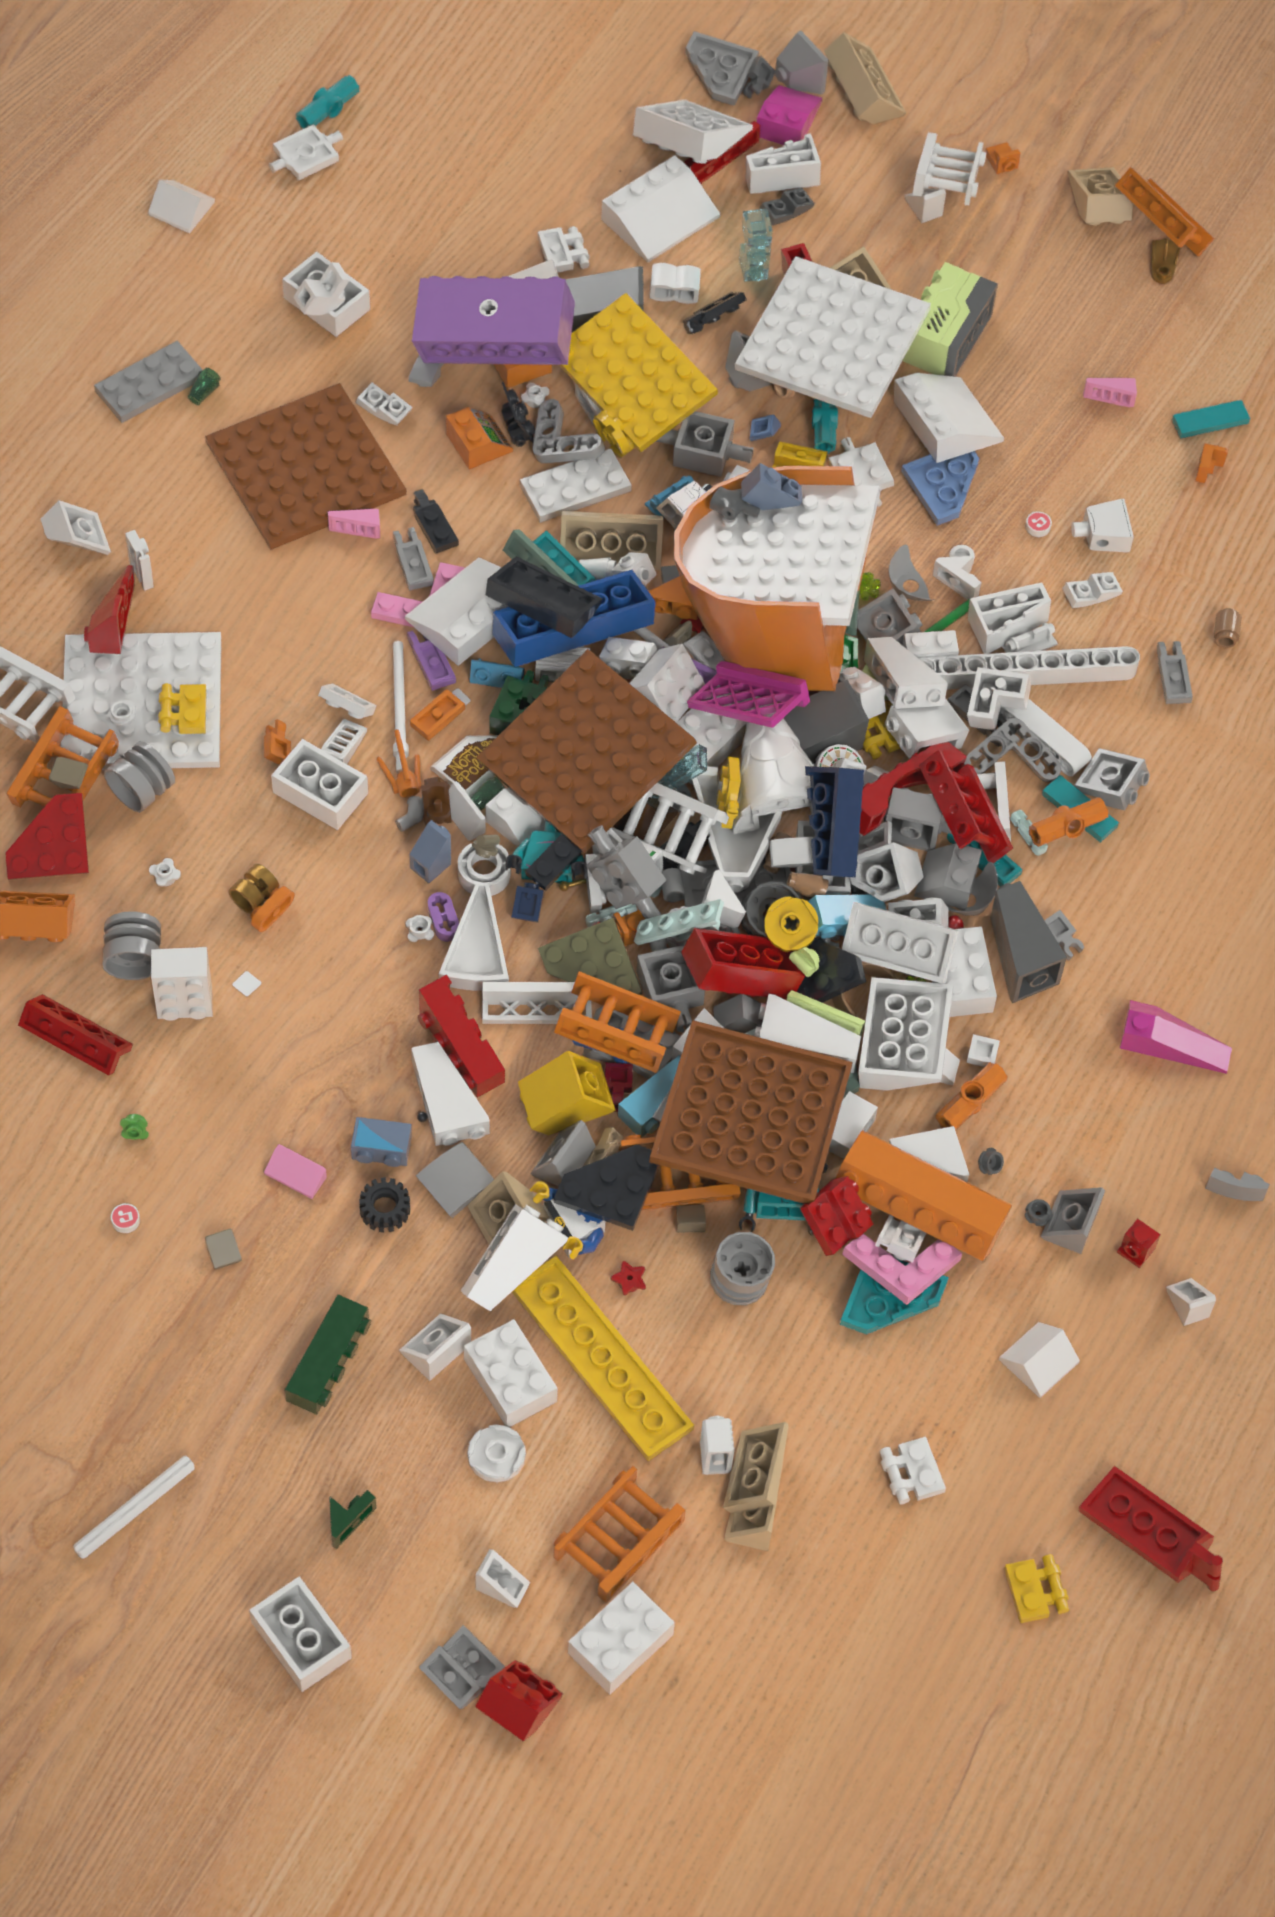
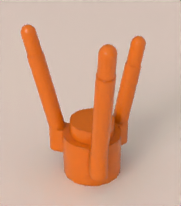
(407, 783)

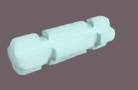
(1019, 820)
(607, 913)

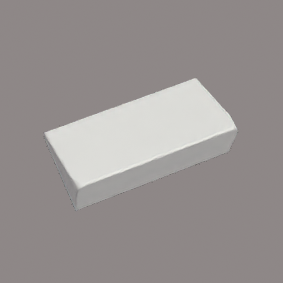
(466, 813)

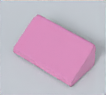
(295, 1171)

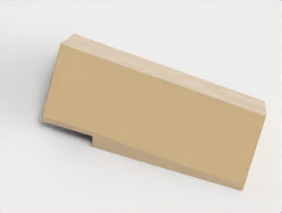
(755, 1485)

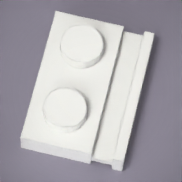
(137, 555)
(901, 1239)

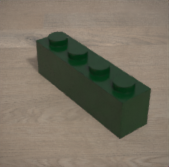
(327, 1354)

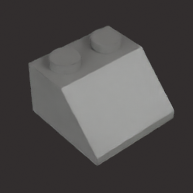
(949, 875)

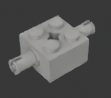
(705, 444)
(915, 819)
(625, 872)
(669, 981)

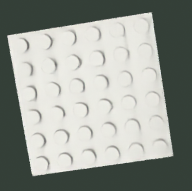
(832, 337)
(138, 678)

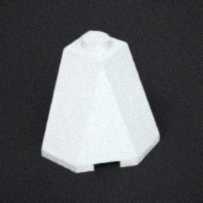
(888, 871)

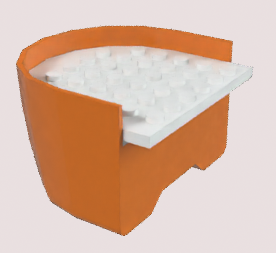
(782, 582)

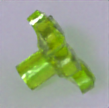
(869, 586)

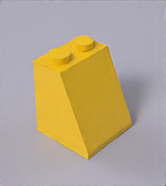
(565, 1093)

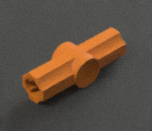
(1068, 821)
(981, 1087)

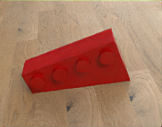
(459, 1037)

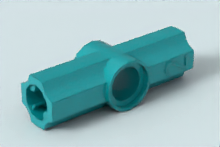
(328, 102)
(824, 425)

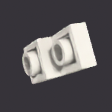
(380, 404)
(1096, 589)
(791, 852)

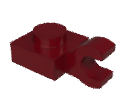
(619, 1081)

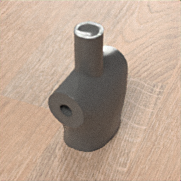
(730, 504)

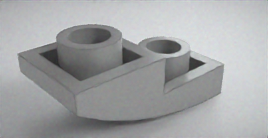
(425, 373)
(1247, 1188)

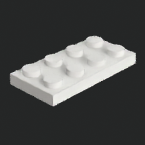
(575, 485)
(900, 942)

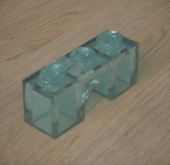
(756, 250)

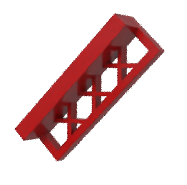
(704, 171)
(73, 1033)

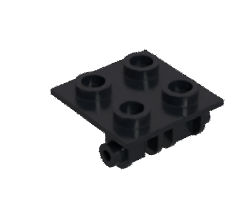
(515, 418)

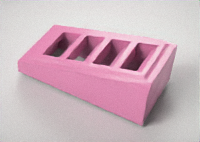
(1111, 390)
(355, 522)

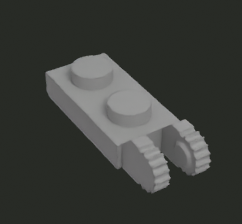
(413, 560)
(1174, 674)

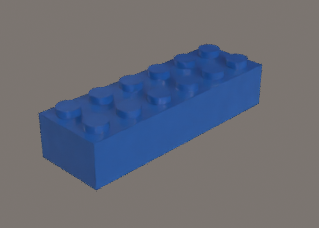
(623, 609)

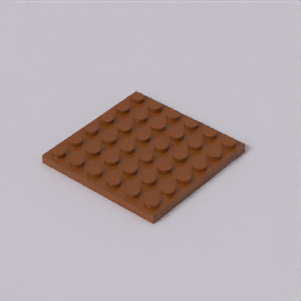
(304, 463)
(586, 750)
(751, 1112)

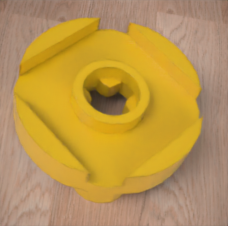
(611, 430)
(795, 909)

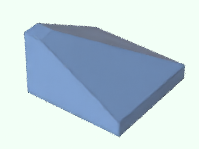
(764, 427)

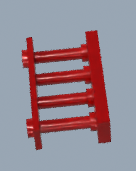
(966, 806)

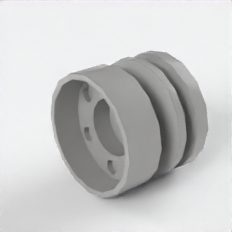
(139, 776)
(129, 944)
(752, 1258)

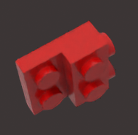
(837, 1215)

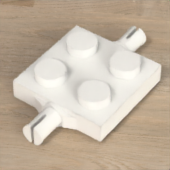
(306, 152)
(866, 464)

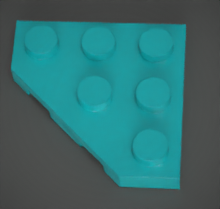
(875, 1307)

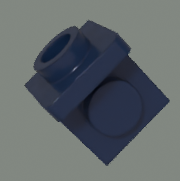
(528, 902)

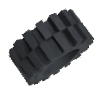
(381, 1190)

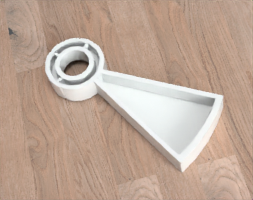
(476, 946)

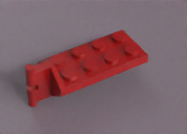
(1153, 1529)

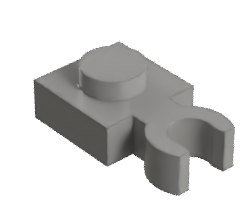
(1063, 932)

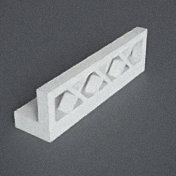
(531, 995)

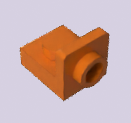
(1003, 158)
(1210, 457)
(628, 925)

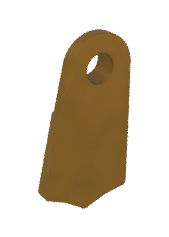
(1164, 259)

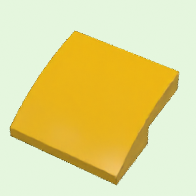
(797, 455)

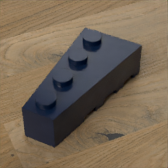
(835, 819)

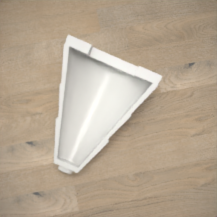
(770, 774)
(740, 853)

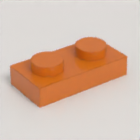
(437, 714)

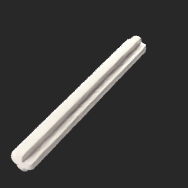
(133, 1507)

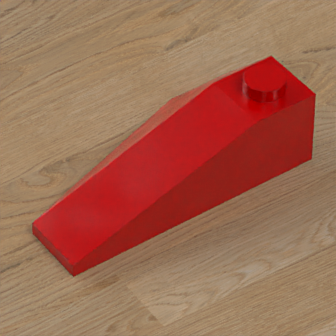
(110, 618)

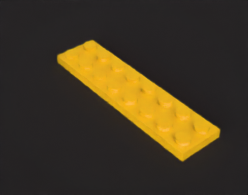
(603, 1359)

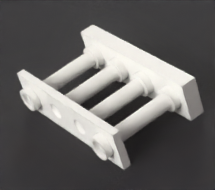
(930, 159)
(36, 680)
(688, 807)

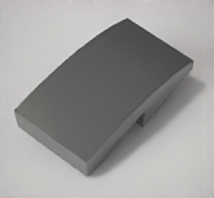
(790, 205)

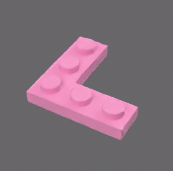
(394, 608)
(901, 1280)

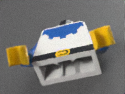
(582, 1230)

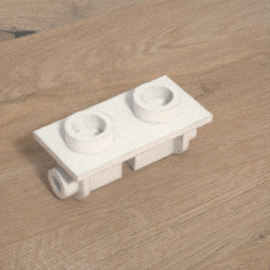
(1034, 640)

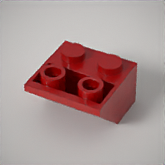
(518, 1699)

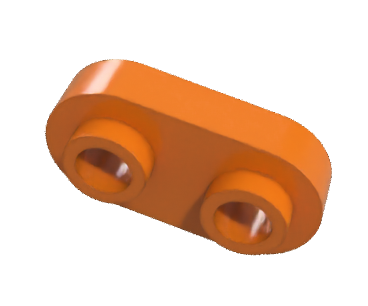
(272, 909)

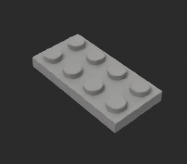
(148, 381)

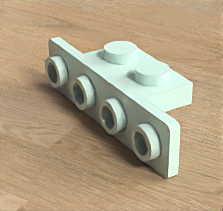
(680, 923)

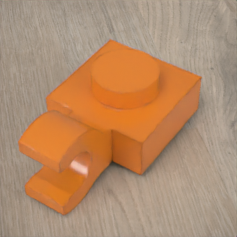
(275, 744)

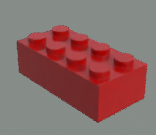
(740, 964)

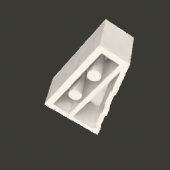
(784, 168)
(1008, 614)

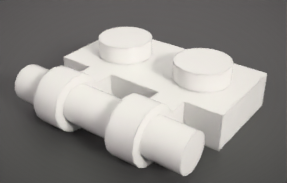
(555, 247)
(920, 1468)

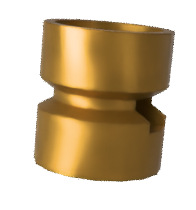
(253, 889)

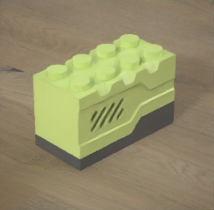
(957, 316)

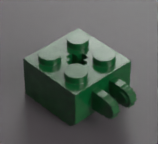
(514, 699)

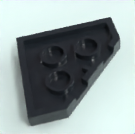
(836, 973)
(610, 1187)

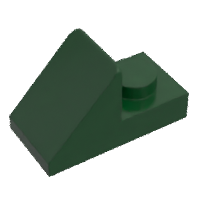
(345, 1521)

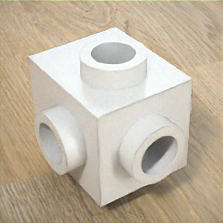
(639, 563)

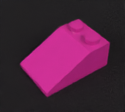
(787, 115)

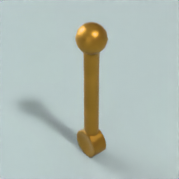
(564, 886)

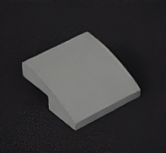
(455, 1178)
(461, 1667)

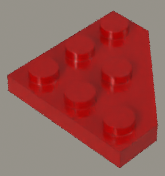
(52, 842)

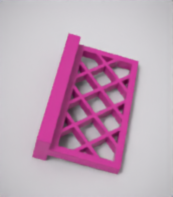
(750, 683)

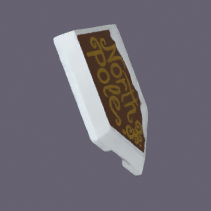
(463, 766)

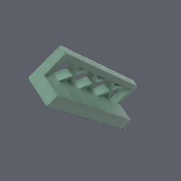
(524, 548)

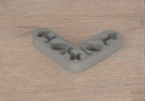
(585, 445)
(1009, 742)

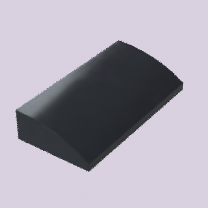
(542, 596)

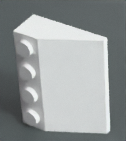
(688, 129)
(659, 209)
(944, 415)
(459, 613)
(904, 1034)

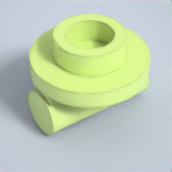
(805, 960)

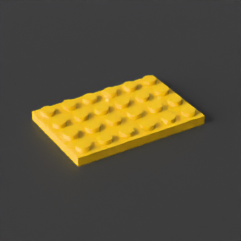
(635, 372)

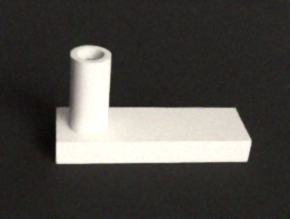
(999, 781)

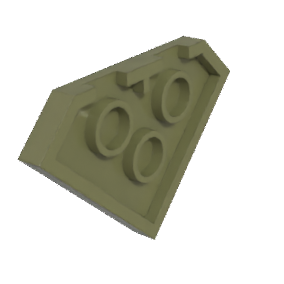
(592, 951)

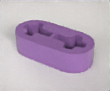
(448, 915)

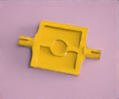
(728, 795)

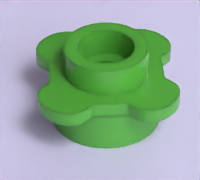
(134, 1127)

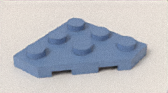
(943, 484)

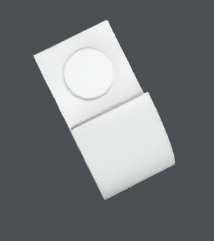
(322, 295)

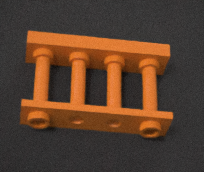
(1164, 212)
(48, 747)
(612, 1040)
(669, 1195)
(628, 1559)

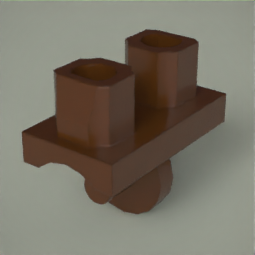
(436, 801)

